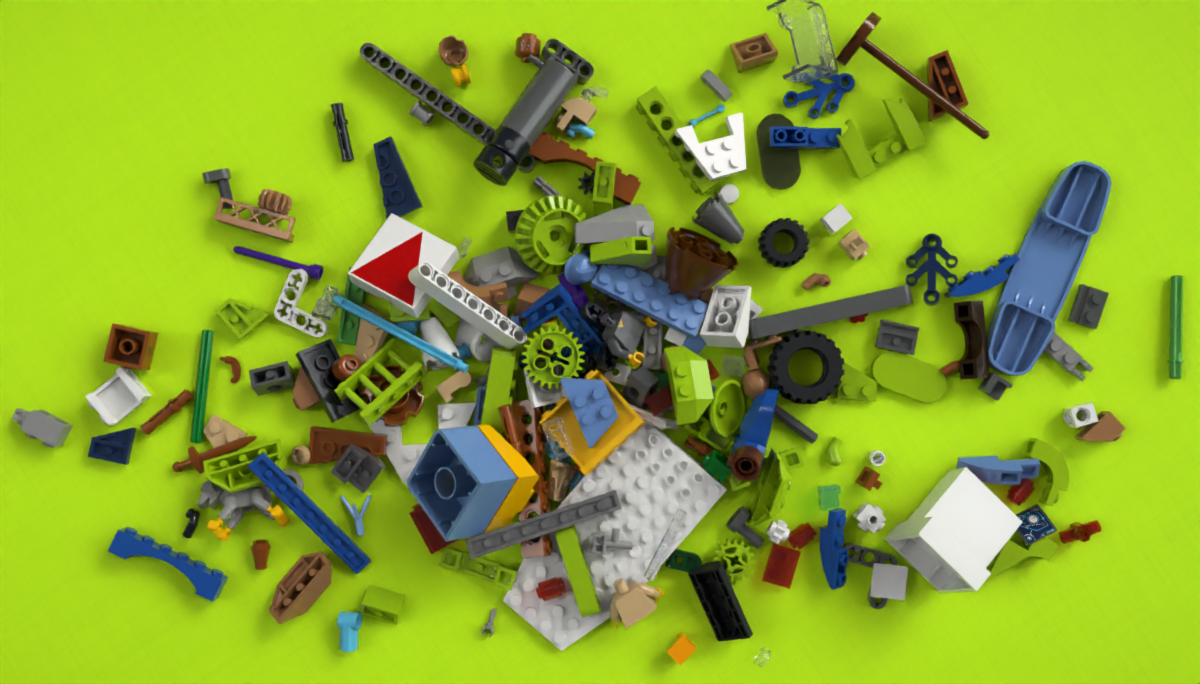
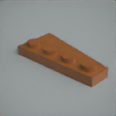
(330, 443)

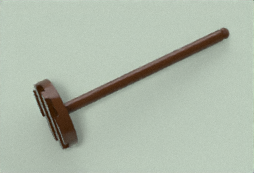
(860, 40)

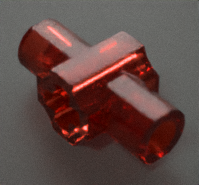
(1087, 530)

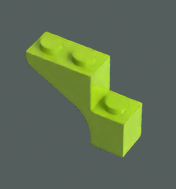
(1013, 553)

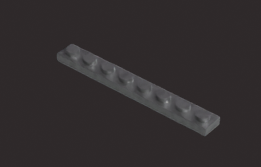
(543, 524)

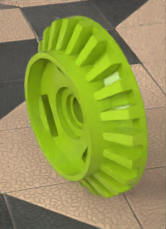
(534, 227)

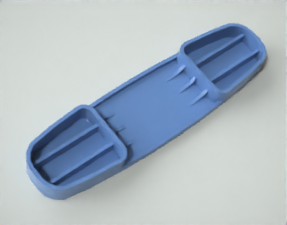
(1046, 268)

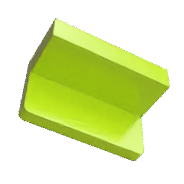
(382, 604)

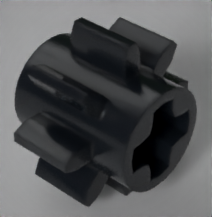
(583, 181)

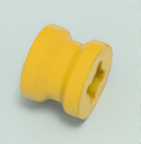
(460, 75)

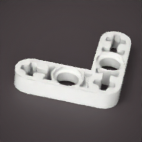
(293, 311)

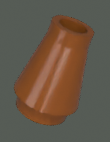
(260, 552)

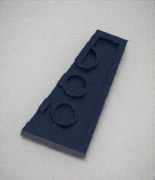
(395, 181)

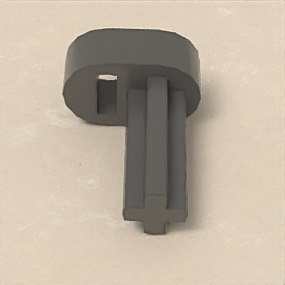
(222, 178)
(737, 524)

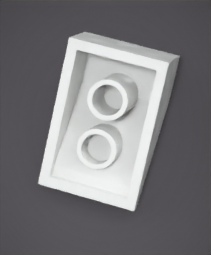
(727, 317)

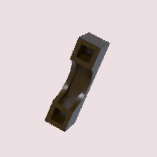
(975, 358)

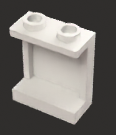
(118, 396)

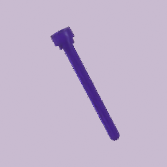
(314, 271)

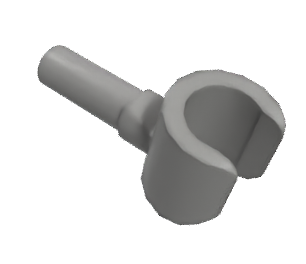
(489, 625)

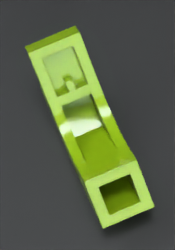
(1055, 466)

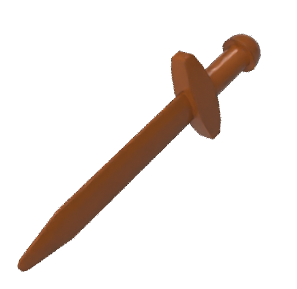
(197, 459)

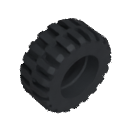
(830, 375)

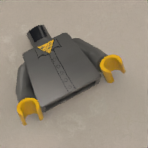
(623, 334)

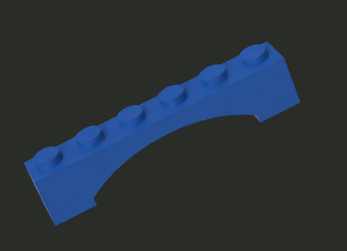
(205, 580)

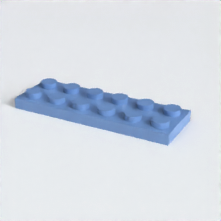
(651, 297)

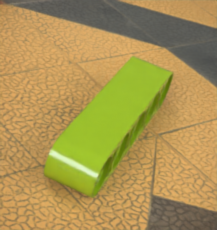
(578, 571)

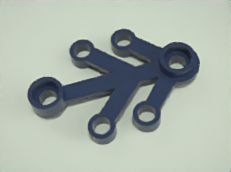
(932, 266)

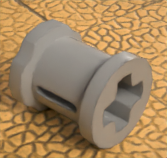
(421, 113)

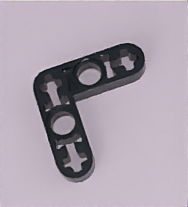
(594, 319)

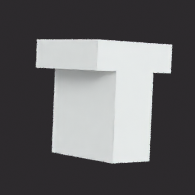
(955, 533)

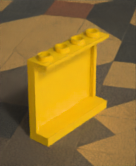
(616, 435)

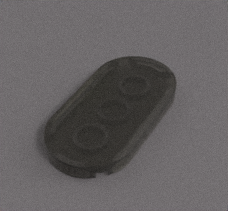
(778, 165)

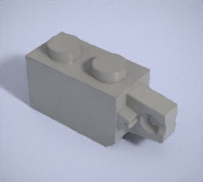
(43, 426)

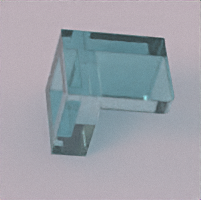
(829, 496)

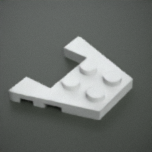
(720, 156)

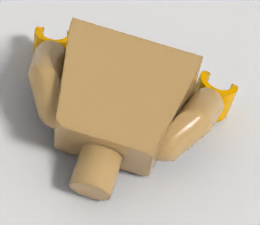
(632, 602)

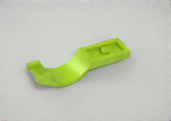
(603, 188)

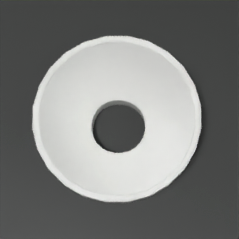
(483, 351)

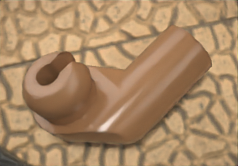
(816, 279)

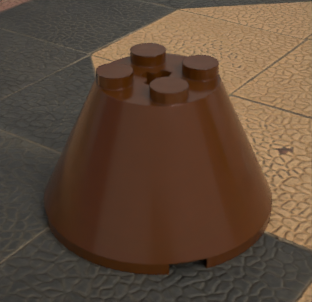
(695, 262)

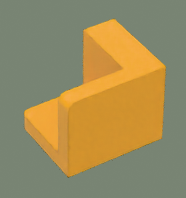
(681, 648)

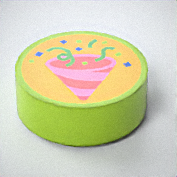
(552, 322)

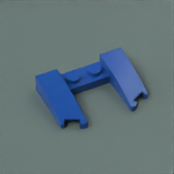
(560, 303)

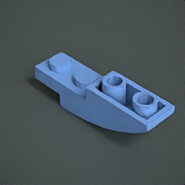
(1007, 472)

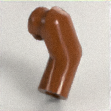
(950, 368)

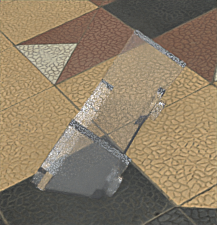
(809, 38)

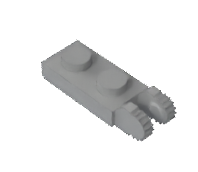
(1066, 356)

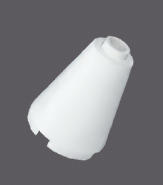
(435, 334)

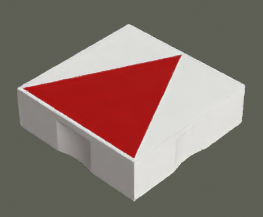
(391, 256)

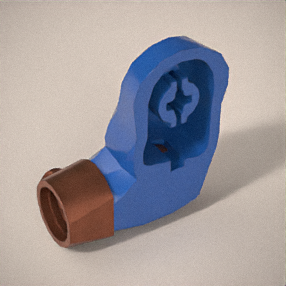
(753, 436)

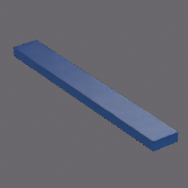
(309, 512)

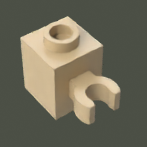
(854, 245)

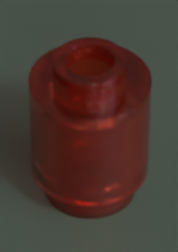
(1020, 493)
(801, 536)
(550, 588)

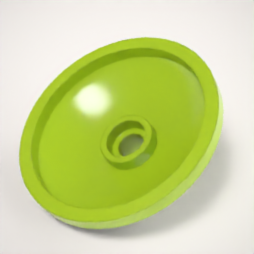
(727, 408)

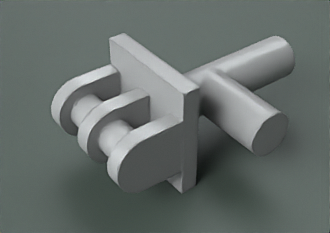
(604, 543)

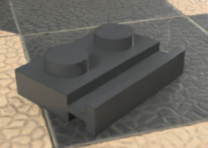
(1088, 306)
(897, 337)

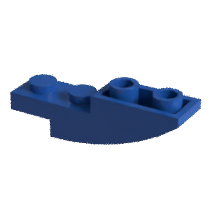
(804, 138)
(978, 282)
(833, 555)

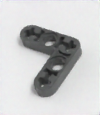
(879, 557)

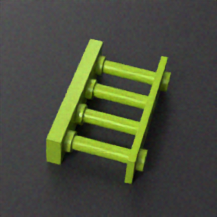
(392, 394)

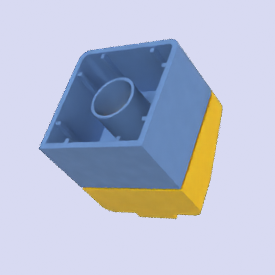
(471, 481)

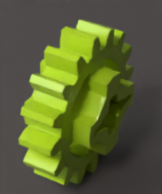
(738, 549)

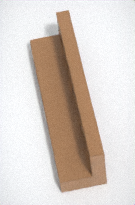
(255, 227)

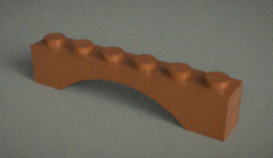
(550, 151)

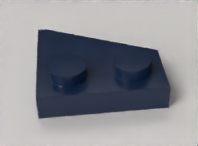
(113, 446)

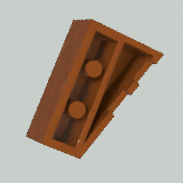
(945, 81)

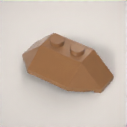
(301, 587)

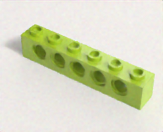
(654, 98)

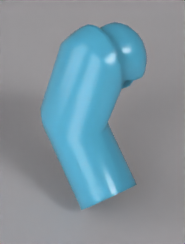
(579, 128)

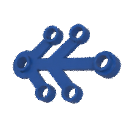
(822, 90)

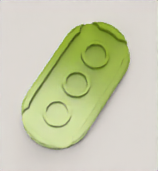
(909, 376)

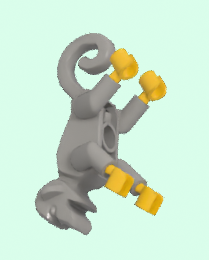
(240, 502)

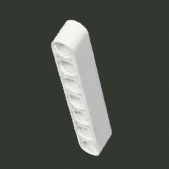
(467, 305)

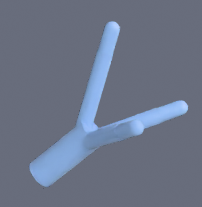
(354, 512)

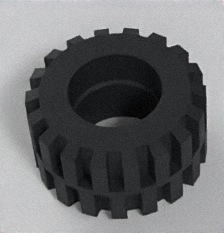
(799, 238)

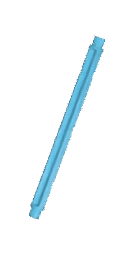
(342, 302)

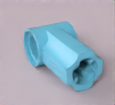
(349, 624)

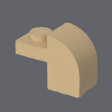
(575, 109)

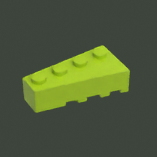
(499, 385)

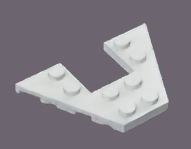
(406, 456)

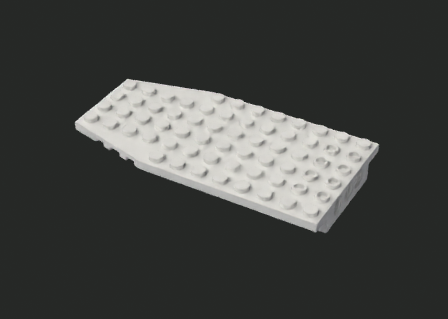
(651, 483)

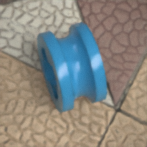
(463, 351)

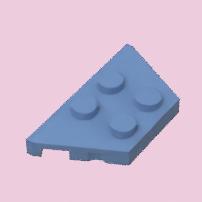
(591, 406)

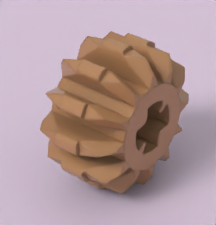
(274, 201)

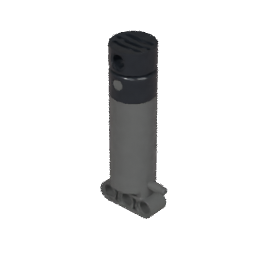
(532, 111)

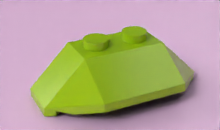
(688, 384)
(231, 470)
(770, 490)

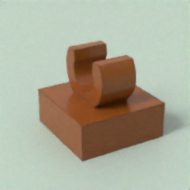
(868, 479)

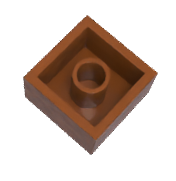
(130, 347)

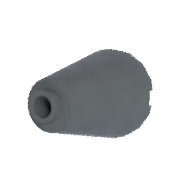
(719, 219)

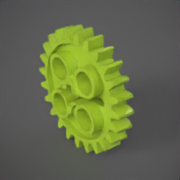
(559, 340)

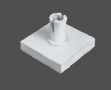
(543, 396)

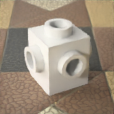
(866, 512)

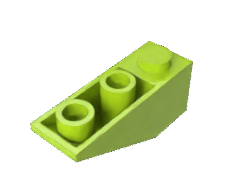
(623, 251)

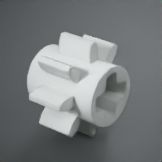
(778, 531)

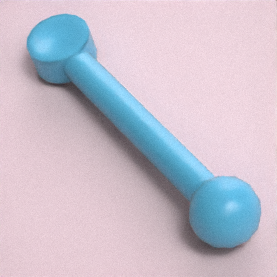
(720, 108)

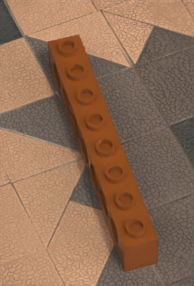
(521, 411)

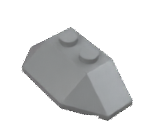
(499, 267)

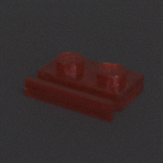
(781, 565)

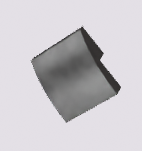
(358, 468)

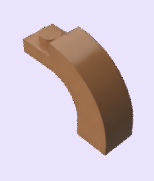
(489, 294)

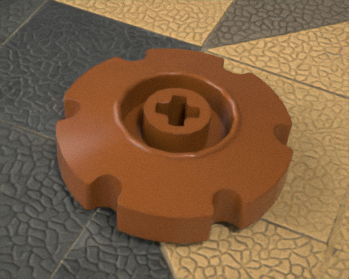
(407, 406)

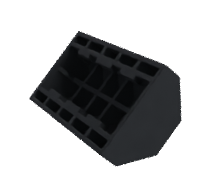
(720, 602)

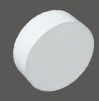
(729, 193)

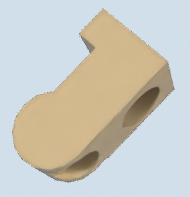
(453, 384)

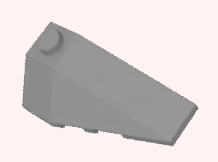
(614, 225)

